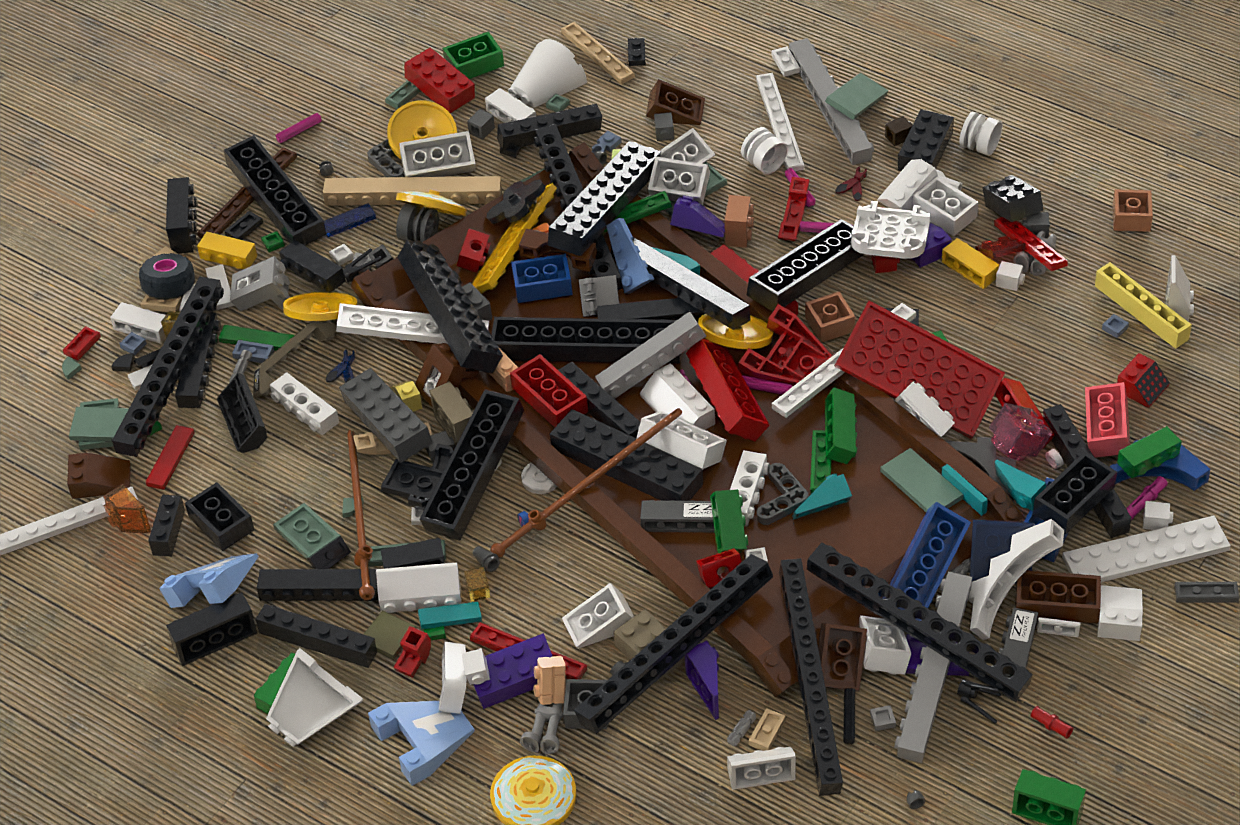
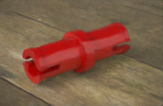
(1051, 722)

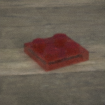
(1001, 247)

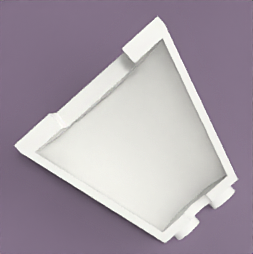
(547, 73)
(308, 700)

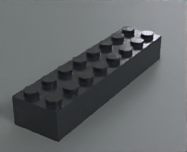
(274, 191)
(804, 267)
(472, 465)
(644, 469)

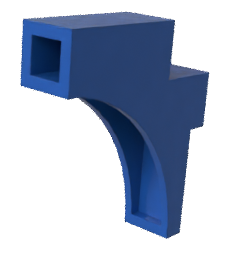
(1183, 469)

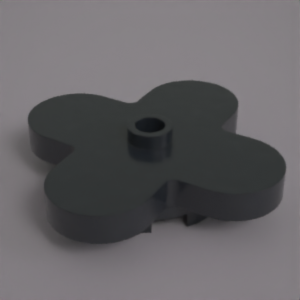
(516, 201)

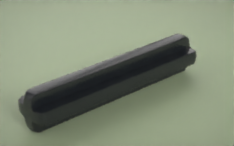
(849, 716)

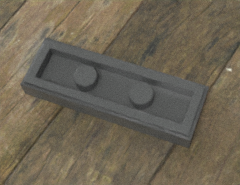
(1206, 592)

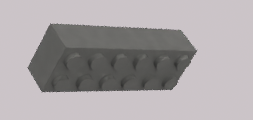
(386, 415)

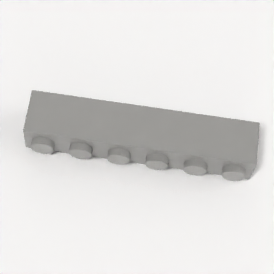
(650, 355)

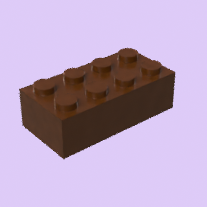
(1060, 595)

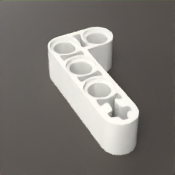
(452, 678)

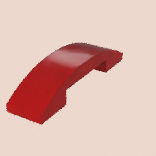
(794, 209)

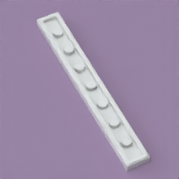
(779, 119)

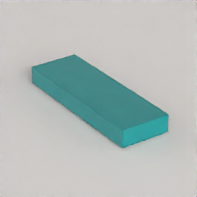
(970, 493)
(449, 615)

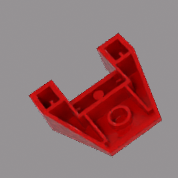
(793, 355)

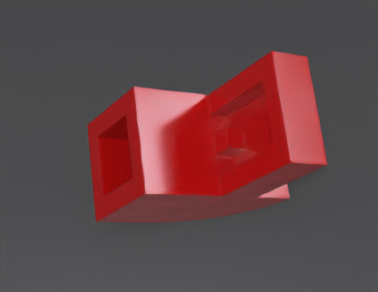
(416, 650)

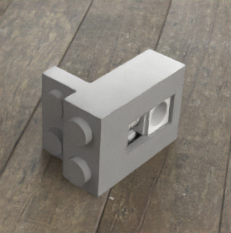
(260, 284)

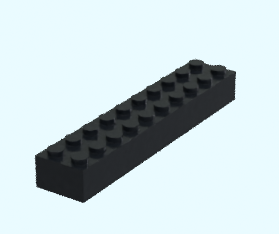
(603, 199)
(450, 306)
(574, 337)

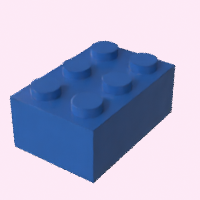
(541, 278)

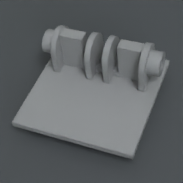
(597, 292)

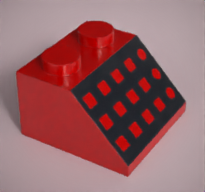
(1143, 380)

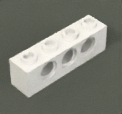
(304, 404)
(749, 480)

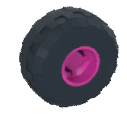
(166, 276)

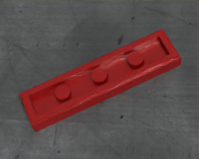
(170, 457)

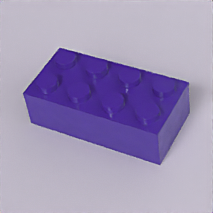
(512, 671)

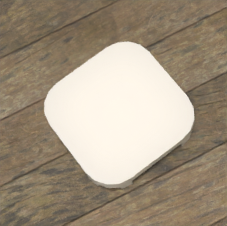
(890, 231)

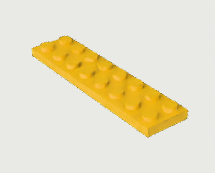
(509, 243)

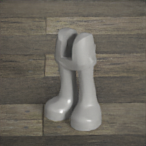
(1029, 261)
(550, 742)

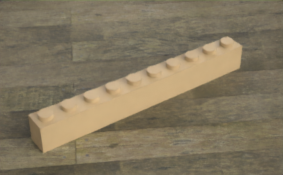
(384, 190)

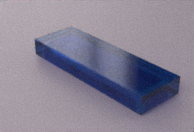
(349, 220)

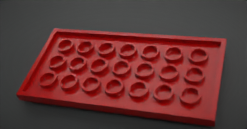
(895, 352)

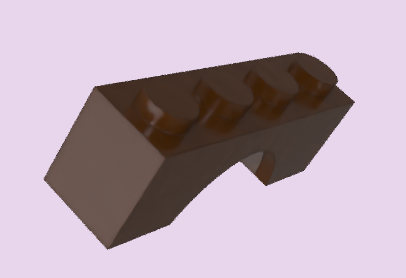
(535, 245)

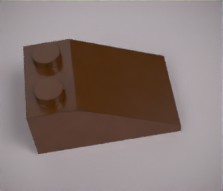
(682, 104)
(96, 474)
(842, 655)

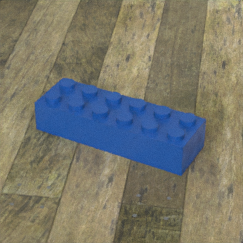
(930, 554)

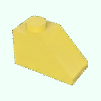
(408, 394)

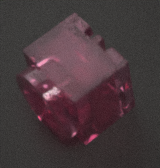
(1019, 432)

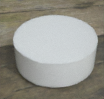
(1054, 459)

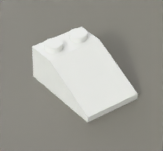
(1178, 290)
(1120, 613)
(598, 617)
(884, 646)

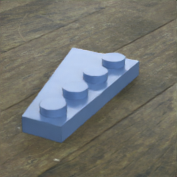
(629, 263)

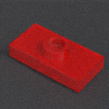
(81, 343)

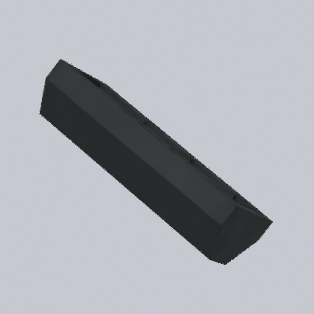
(242, 415)

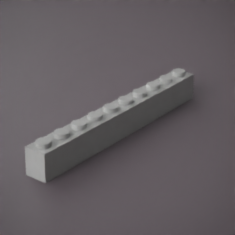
(820, 85)
(931, 674)

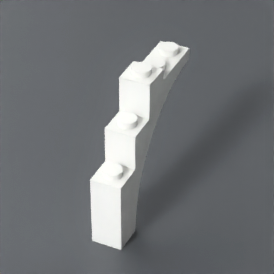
(1006, 569)

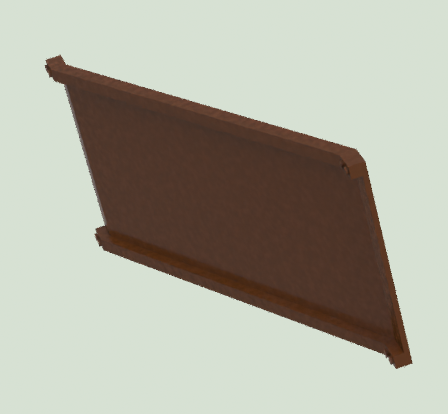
(868, 528)

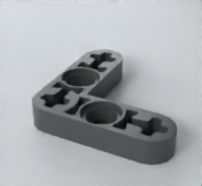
(379, 155)
(788, 497)

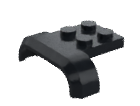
(416, 480)

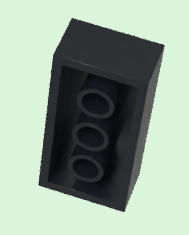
(926, 139)
(181, 215)
(1075, 492)
(212, 629)

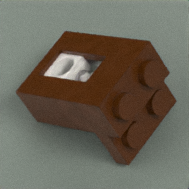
(439, 369)

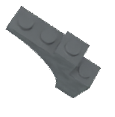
(983, 456)

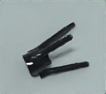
(352, 271)
(970, 690)

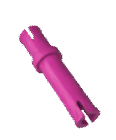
(1149, 493)

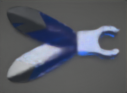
(343, 368)

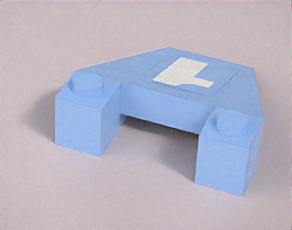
(215, 580)
(429, 731)

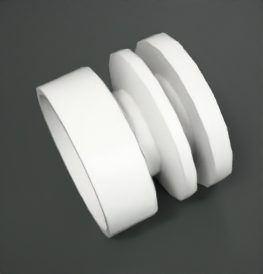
(981, 133)
(764, 150)

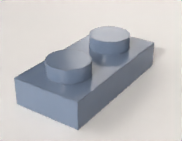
(259, 351)

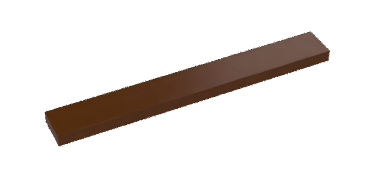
(241, 200)

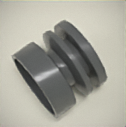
(416, 223)

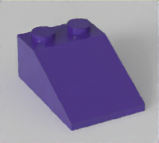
(694, 216)
(936, 241)
(702, 672)

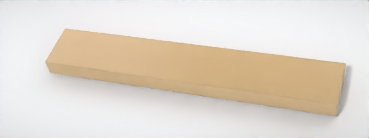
(597, 53)

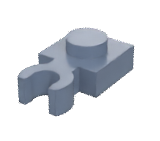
(607, 141)

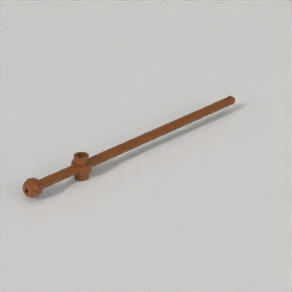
(538, 519)
(364, 551)

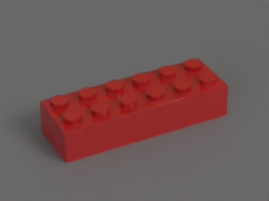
(727, 390)

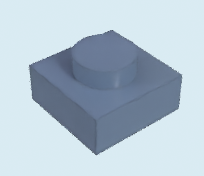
(1115, 326)
(133, 343)

